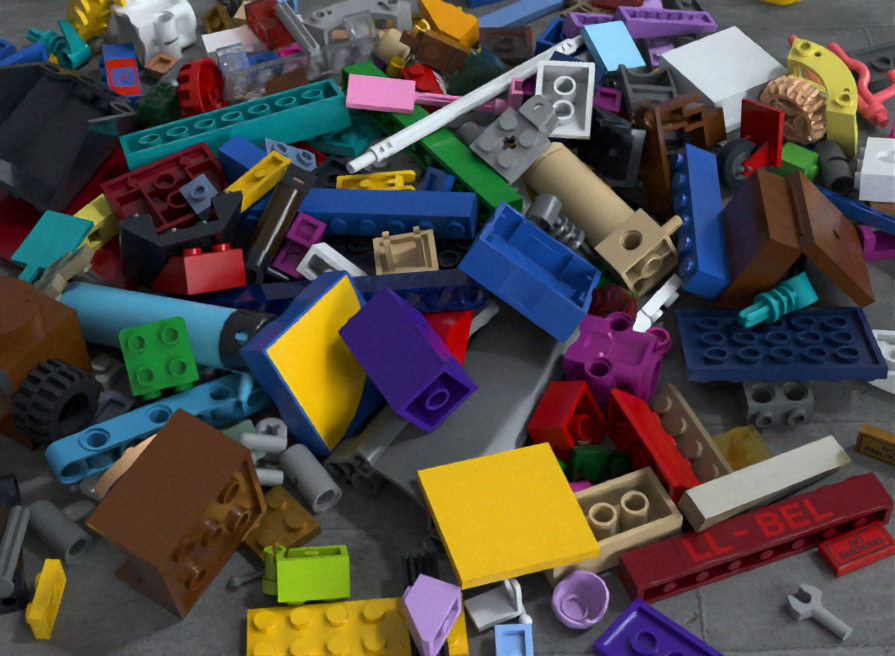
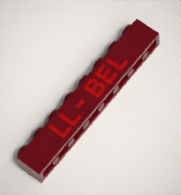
(753, 539)

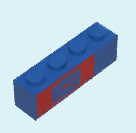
(120, 70)

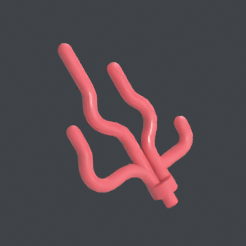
(868, 104)

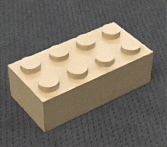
(623, 516)

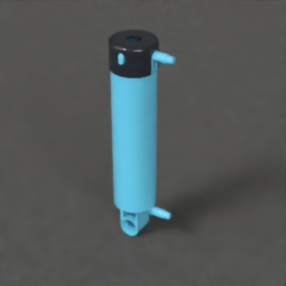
(213, 330)

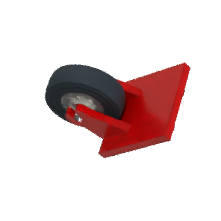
(758, 144)

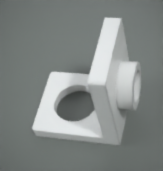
(495, 605)

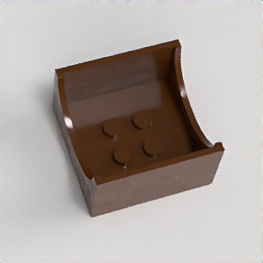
(181, 511)

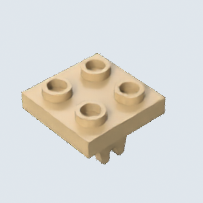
(405, 252)

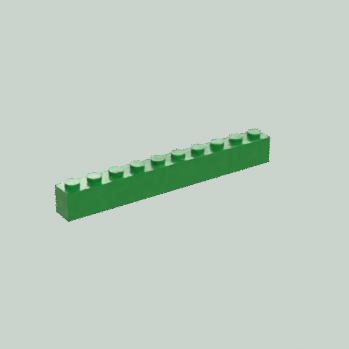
(442, 152)

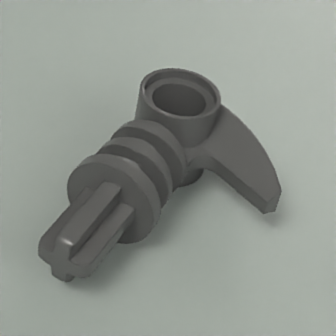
(545, 214)

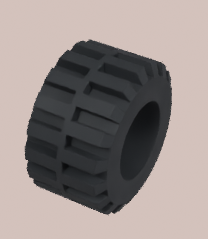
(55, 402)

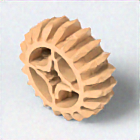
(802, 108)

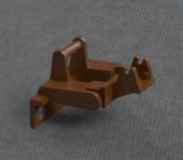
(681, 114)

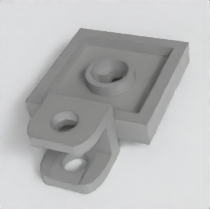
(526, 129)

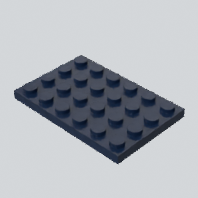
(796, 347)

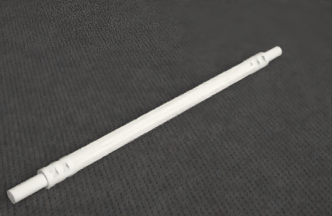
(458, 108)

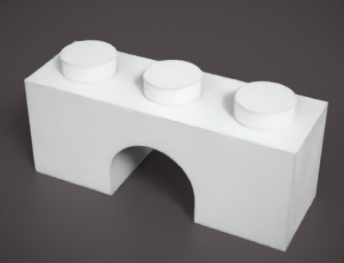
(876, 170)

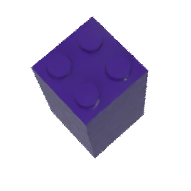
(407, 360)

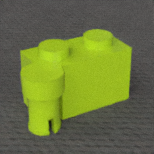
(307, 574)

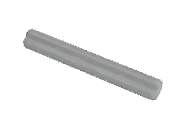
(297, 30)

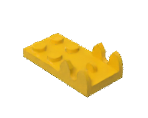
(90, 16)

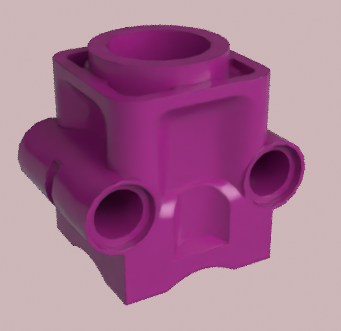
(614, 357)

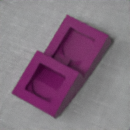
(300, 238)

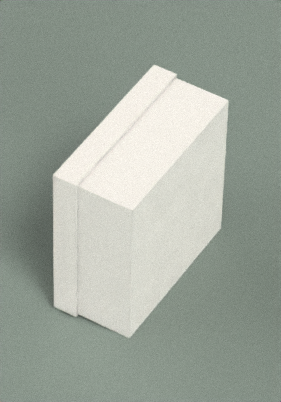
(723, 71)

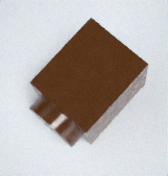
(33, 332)

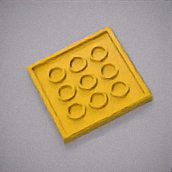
(506, 515)

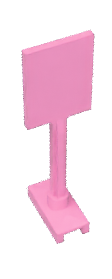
(400, 96)

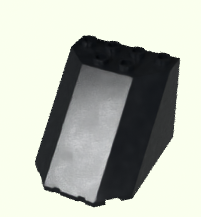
(56, 131)

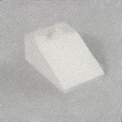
(571, 92)

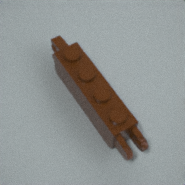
(438, 50)

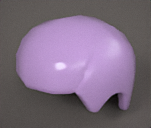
(580, 600)

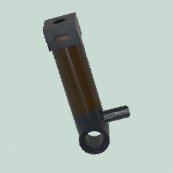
(274, 223)
(20, 596)

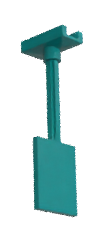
(48, 241)

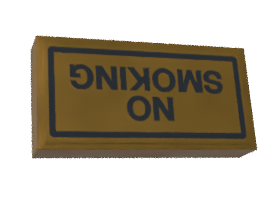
(876, 444)

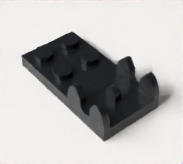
(612, 148)

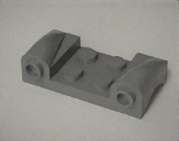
(657, 88)

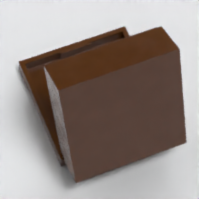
(776, 222)

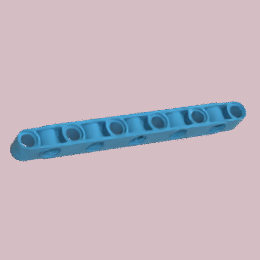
(103, 444)

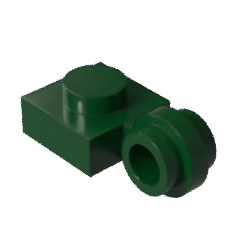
(590, 462)

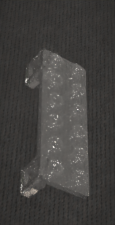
(244, 79)

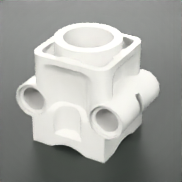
(156, 27)

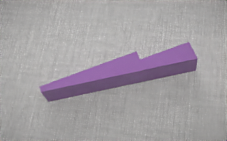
(644, 22)

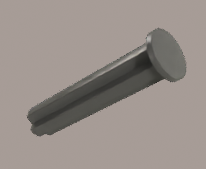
(11, 546)

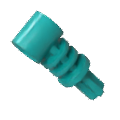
(69, 49)
(787, 297)

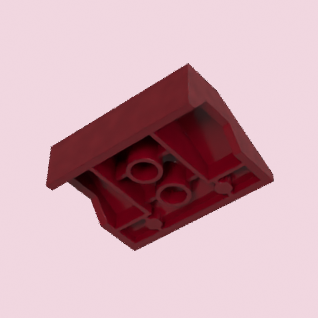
(157, 186)

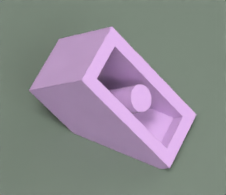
(431, 612)

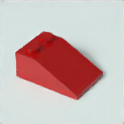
(202, 271)

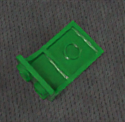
(158, 357)

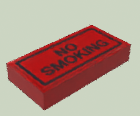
(857, 548)

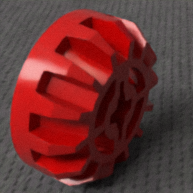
(200, 87)

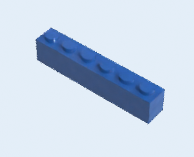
(702, 236)

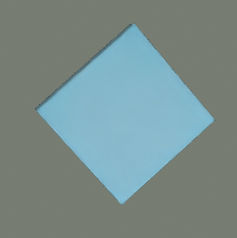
(612, 45)

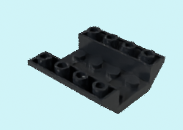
(146, 254)

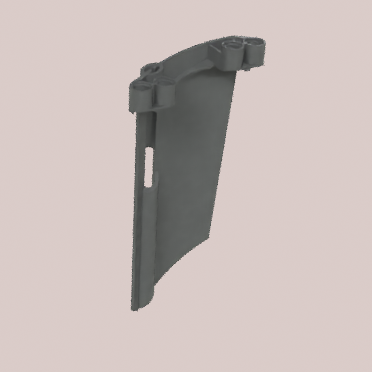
(511, 366)

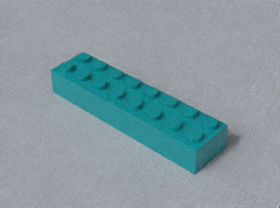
(282, 117)

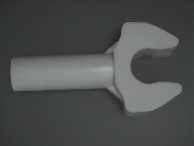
(815, 610)

